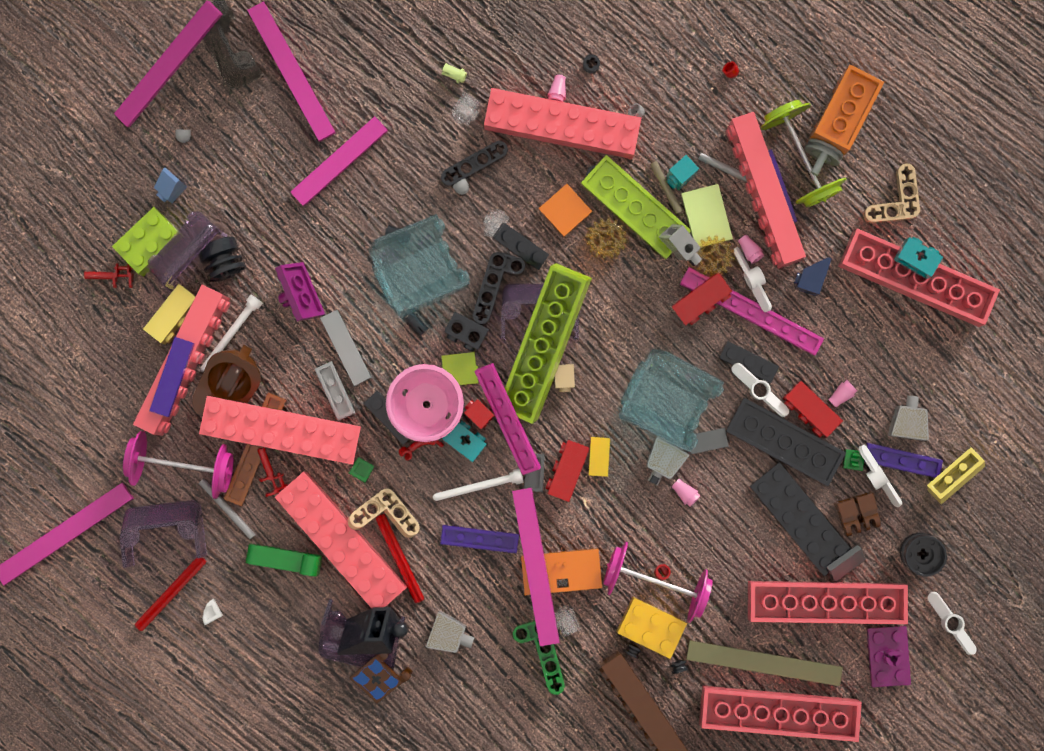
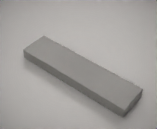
(345, 347)

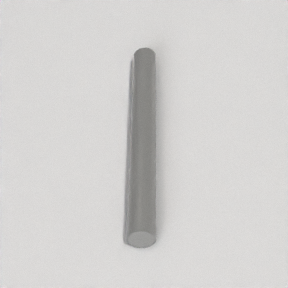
(721, 166)
(228, 510)

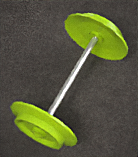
(784, 114)

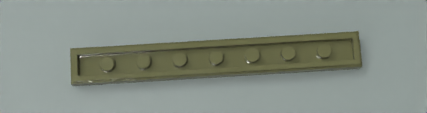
(764, 663)

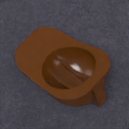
(227, 376)

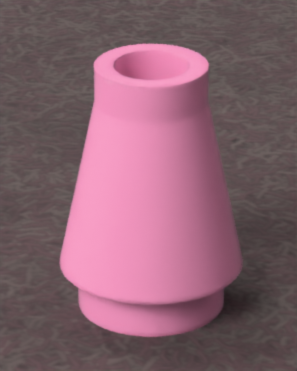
(557, 91)
(751, 250)
(843, 393)
(686, 493)

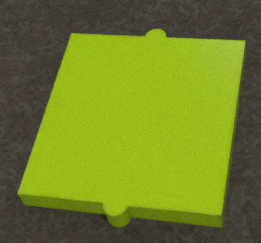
(461, 367)

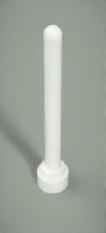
(251, 305)
(514, 477)

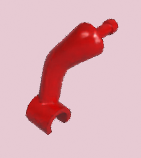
(408, 450)

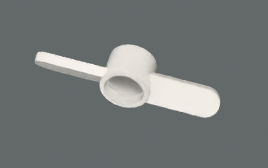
(754, 280)
(769, 398)
(878, 477)
(945, 614)

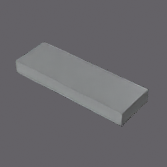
(335, 391)

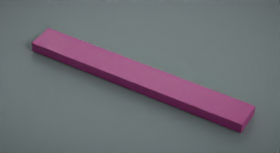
(168, 63)
(291, 71)
(753, 313)
(64, 533)
(536, 567)

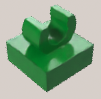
(853, 460)

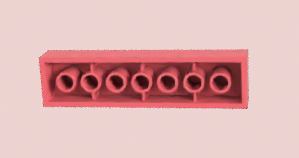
(562, 123)
(765, 190)
(945, 290)
(196, 328)
(279, 430)
(340, 544)
(827, 602)
(780, 713)

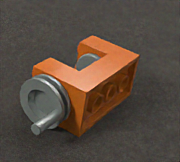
(842, 117)

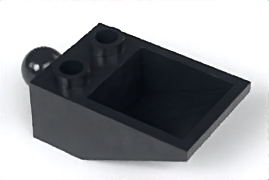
(371, 632)

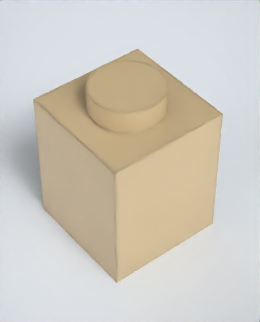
(565, 378)

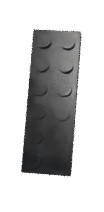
(785, 442)
(800, 517)

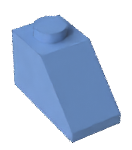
(169, 186)

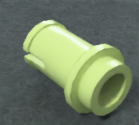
(454, 73)

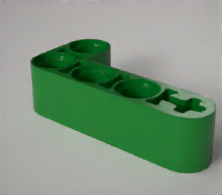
(284, 559)
(543, 656)

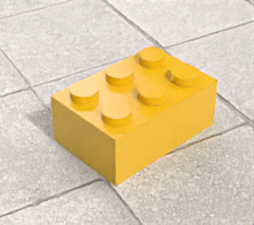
(651, 627)

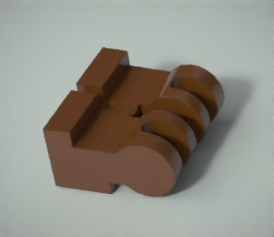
(858, 505)

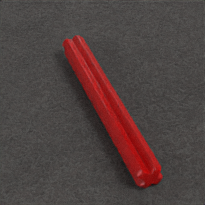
(399, 558)
(170, 593)

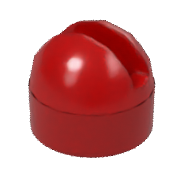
(731, 70)
(664, 569)

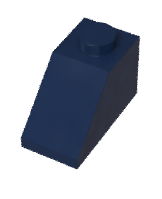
(812, 278)

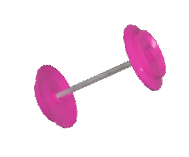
(136, 457)
(699, 596)

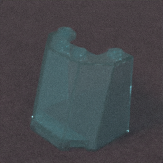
(416, 266)
(668, 398)

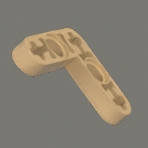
(900, 206)
(382, 506)

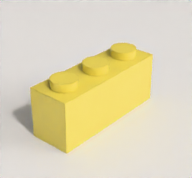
(170, 315)
(956, 476)

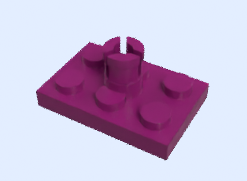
(298, 291)
(888, 656)

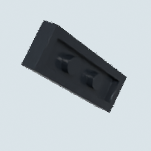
(520, 246)
(753, 363)
(377, 406)

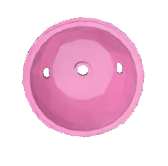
(424, 384)

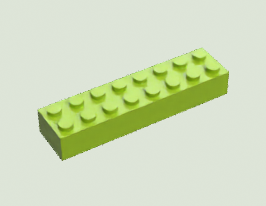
(545, 340)

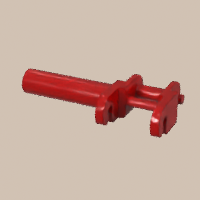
(110, 275)
(270, 474)

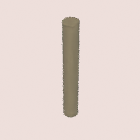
(666, 188)

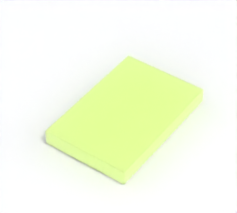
(706, 214)

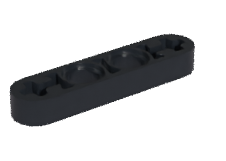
(476, 166)

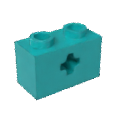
(681, 173)
(908, 257)
(470, 451)

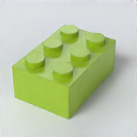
(145, 240)

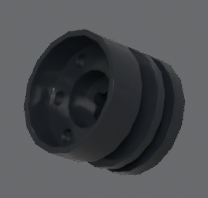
(223, 262)
(930, 562)

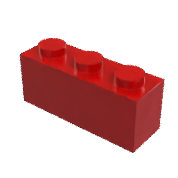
(702, 299)
(812, 410)
(567, 470)

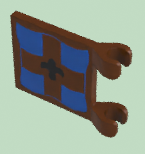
(378, 678)

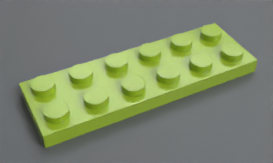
(631, 203)

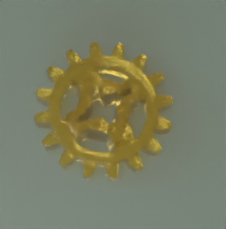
(610, 231)
(715, 247)

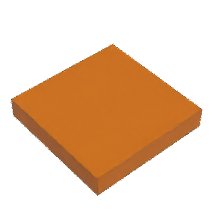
(565, 210)

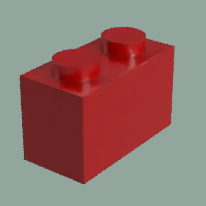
(478, 413)

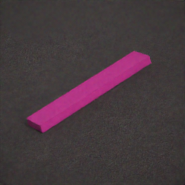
(339, 161)
(507, 419)

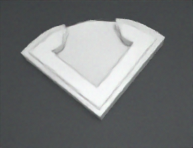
(211, 612)

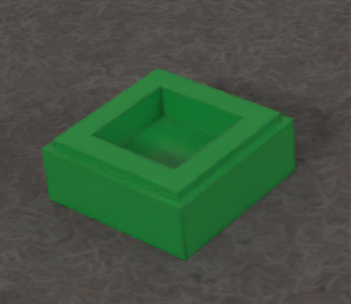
(361, 469)

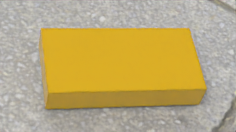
(599, 456)

